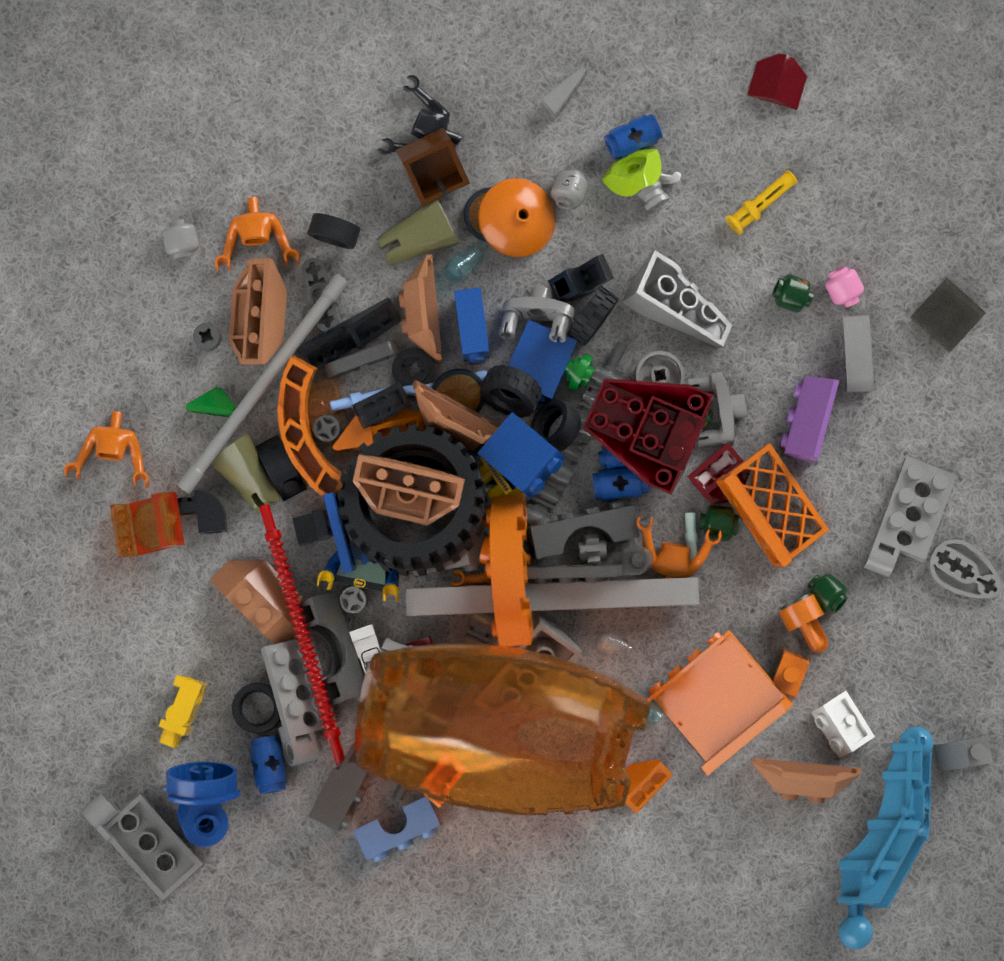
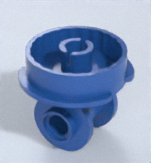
(199, 792)

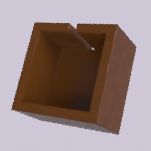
(432, 160)

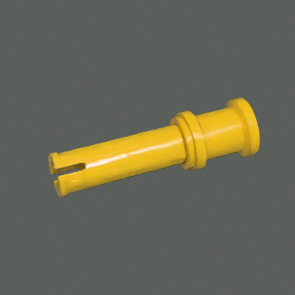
(753, 211)

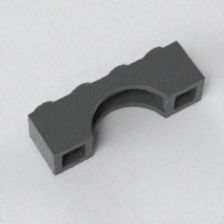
(550, 537)
(328, 622)

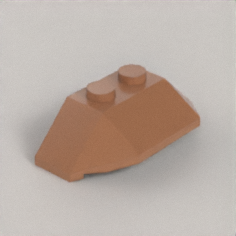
(422, 310)
(257, 312)
(453, 417)
(407, 489)
(256, 593)
(805, 778)

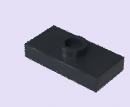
(381, 405)

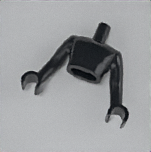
(426, 121)

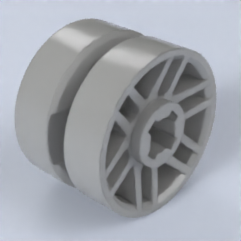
(662, 363)

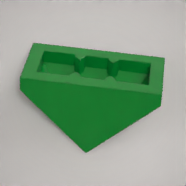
(212, 403)

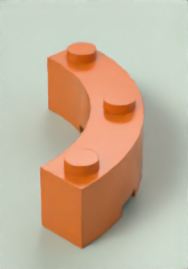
(296, 429)
(509, 570)

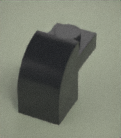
(581, 280)
(280, 468)
(209, 511)
(313, 527)

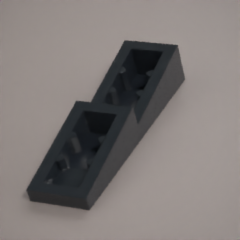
(349, 334)

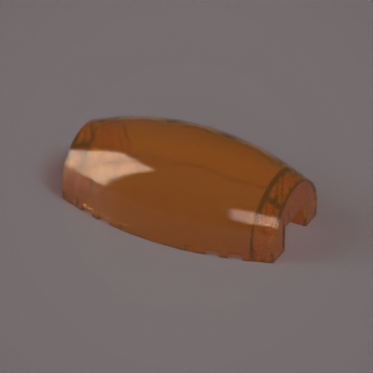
(497, 728)

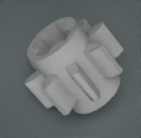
(593, 549)

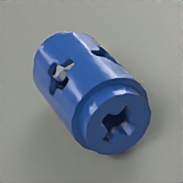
(619, 143)
(604, 484)
(266, 779)

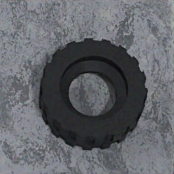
(593, 315)
(510, 391)

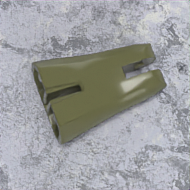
(419, 234)
(245, 472)

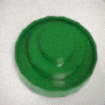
(579, 372)

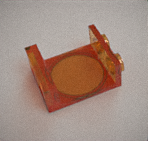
(147, 525)

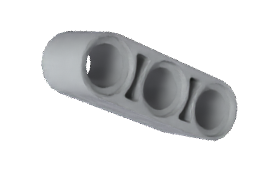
(858, 353)

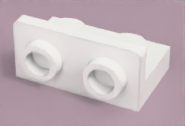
(842, 724)

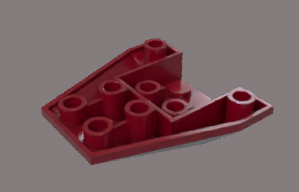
(649, 426)

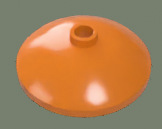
(501, 221)

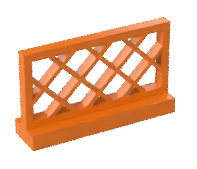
(757, 522)

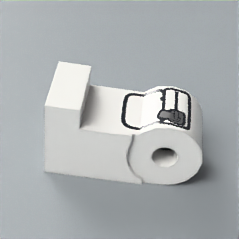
(366, 644)

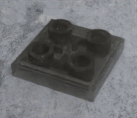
(948, 315)

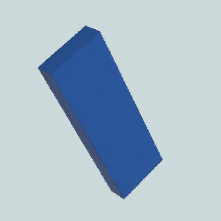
(339, 532)

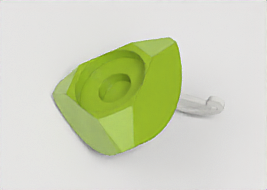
(637, 172)

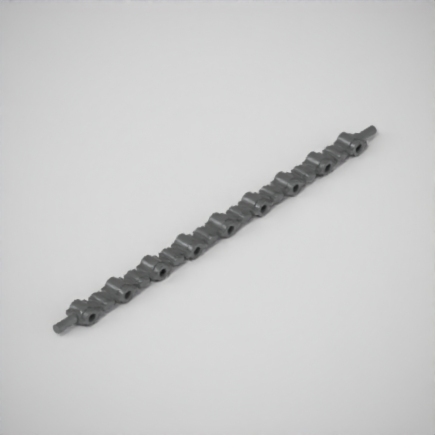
(547, 497)

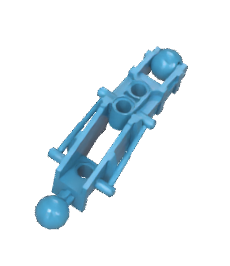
(886, 854)

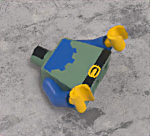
(366, 576)

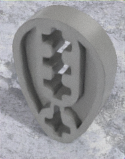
(970, 557)

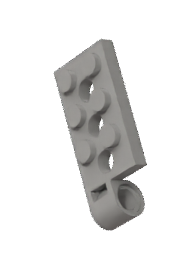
(885, 545)
(297, 738)
(108, 821)

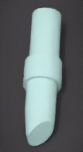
(691, 535)

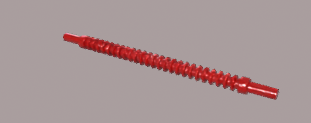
(273, 536)

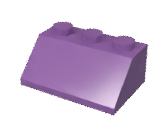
(809, 418)

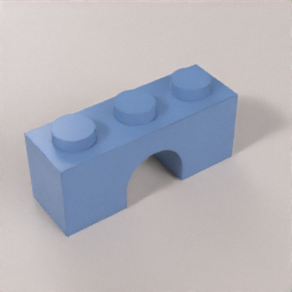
(376, 840)

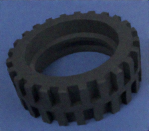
(444, 545)

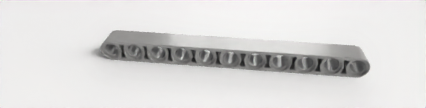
(557, 596)

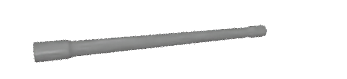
(196, 471)

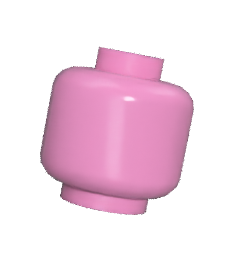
(844, 286)

